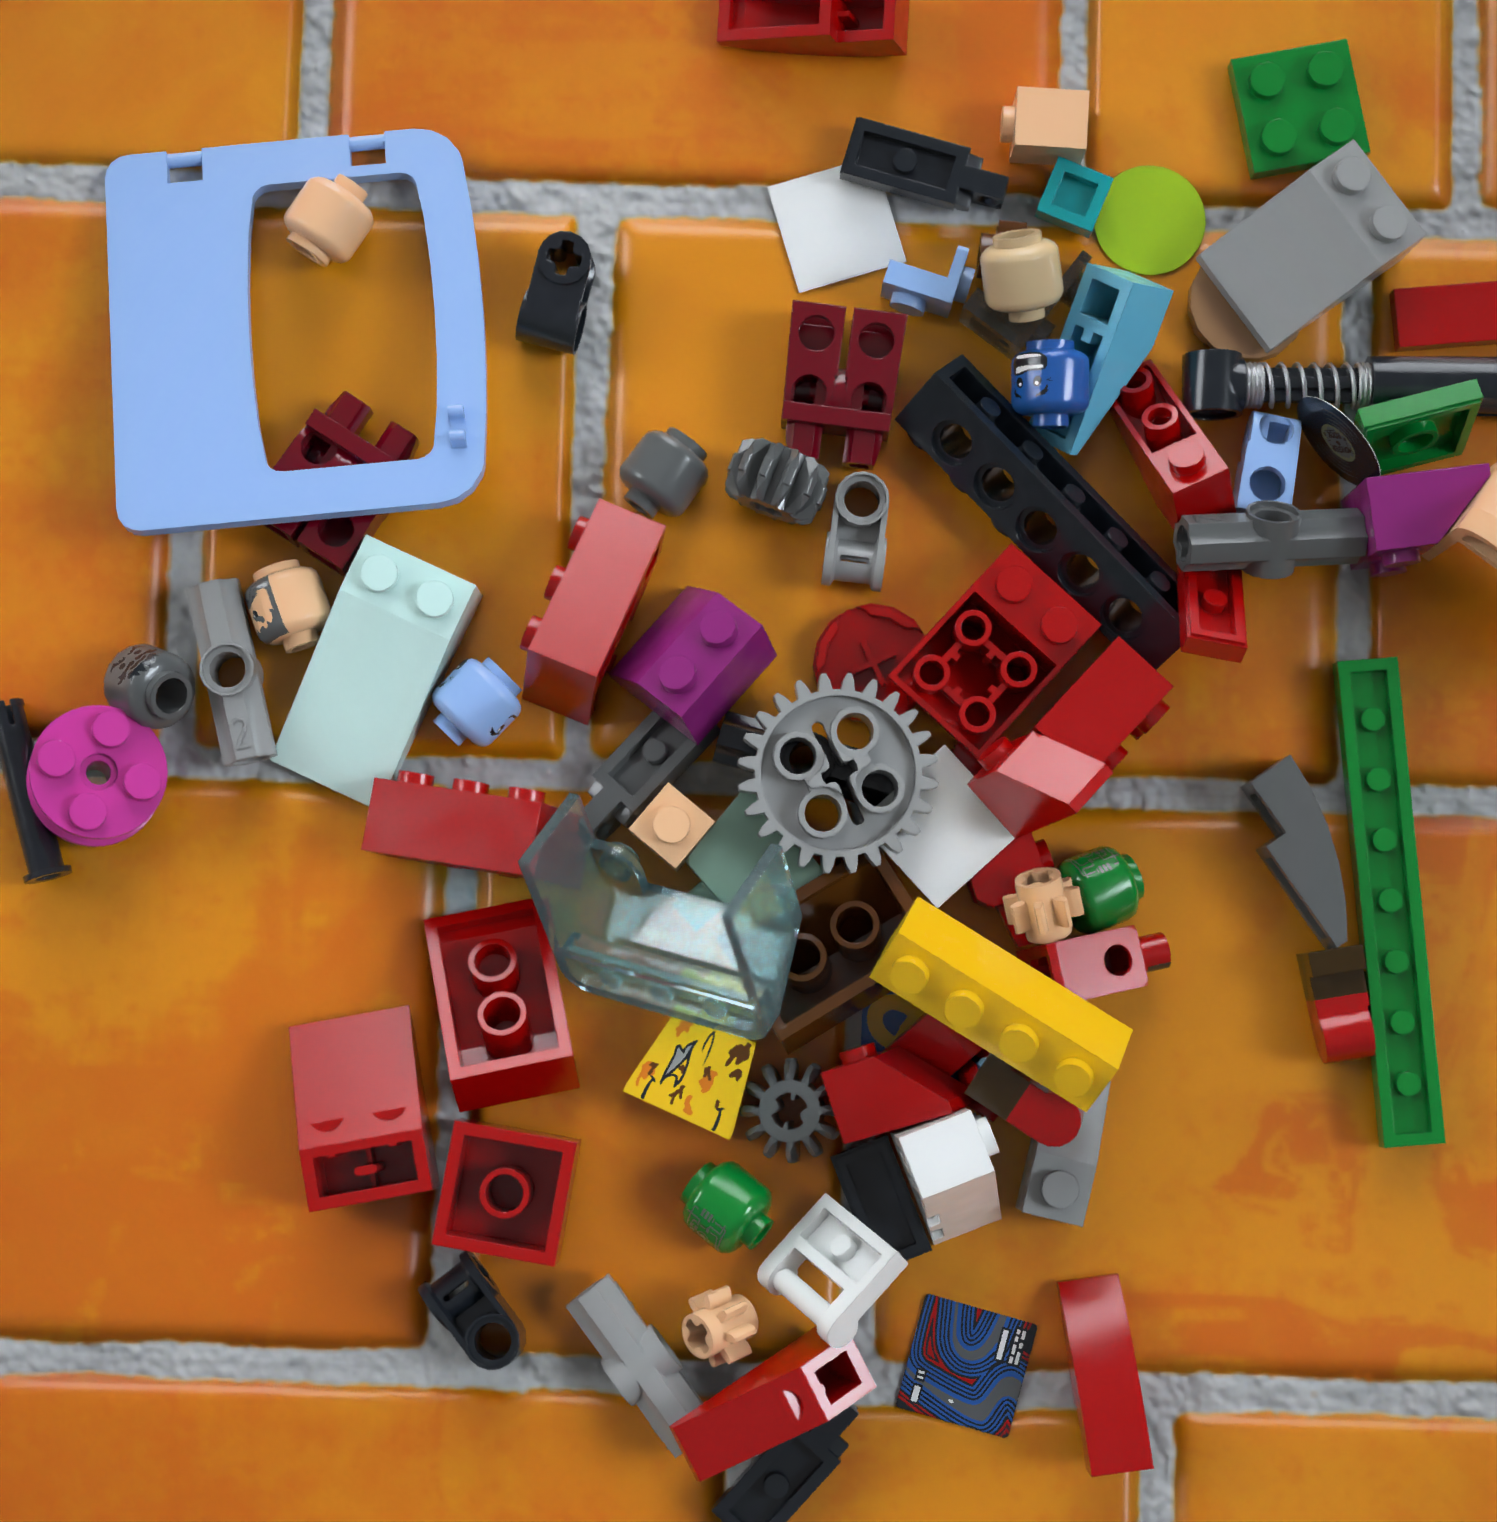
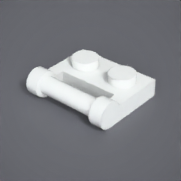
(844, 1253)

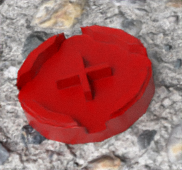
(870, 646)

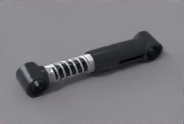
(1221, 383)

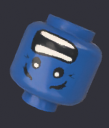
(1050, 383)

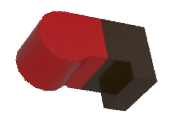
(1338, 1003)
(1025, 1103)

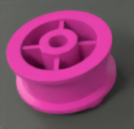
(101, 741)

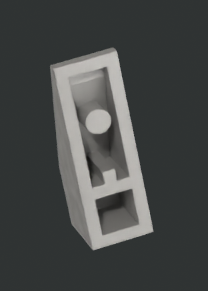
(1061, 1178)

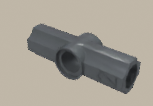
(1270, 539)

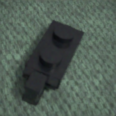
(919, 168)
(786, 1474)

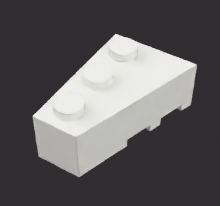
(951, 1172)

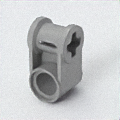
(857, 537)

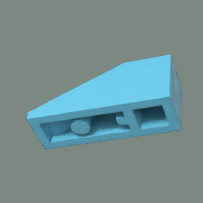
(1116, 327)

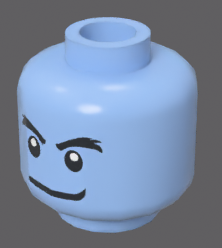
(476, 702)

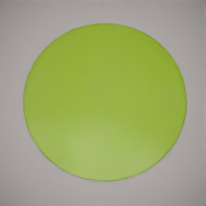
(1150, 220)

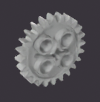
(889, 752)

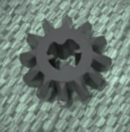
(777, 481)
(772, 1103)

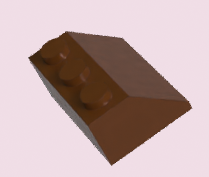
(837, 947)

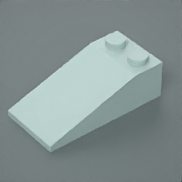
(375, 669)

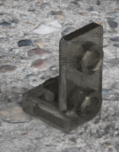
(1012, 337)

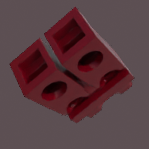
(835, 400)
(332, 442)

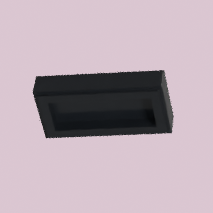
(881, 1196)

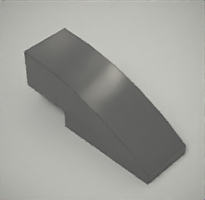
(1302, 849)

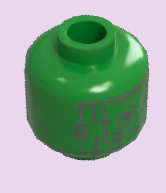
(1108, 887)
(727, 1207)

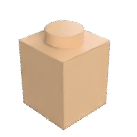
(1046, 125)
(671, 826)

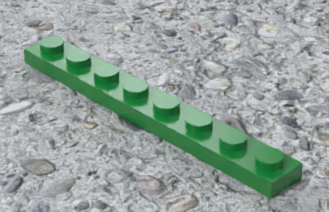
(1389, 901)

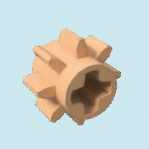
(1043, 905)
(720, 1326)

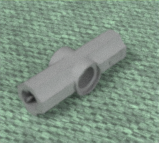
(225, 634)
(635, 1357)

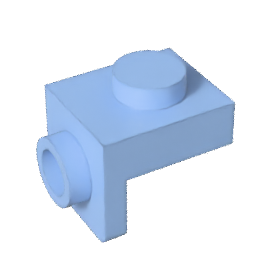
(918, 290)

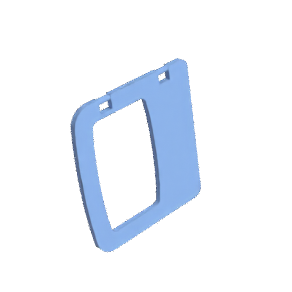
(184, 349)

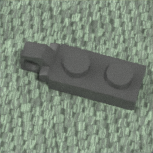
(638, 772)

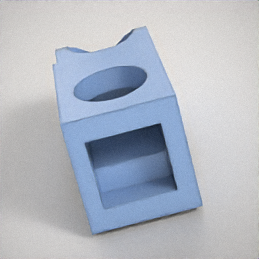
(1267, 460)

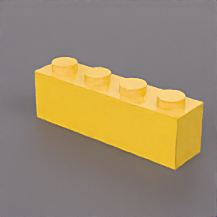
(1002, 1004)

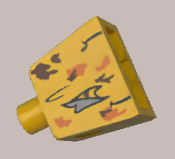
(695, 1075)

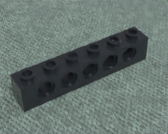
(1050, 485)

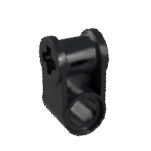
(556, 304)
(472, 1309)

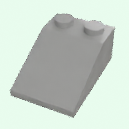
(1311, 246)

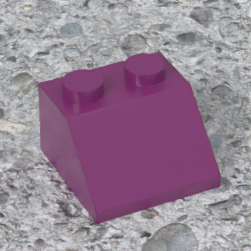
(1411, 513)
(695, 661)

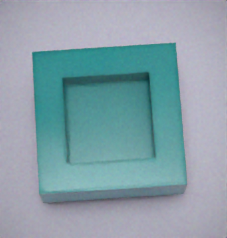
(1073, 197)

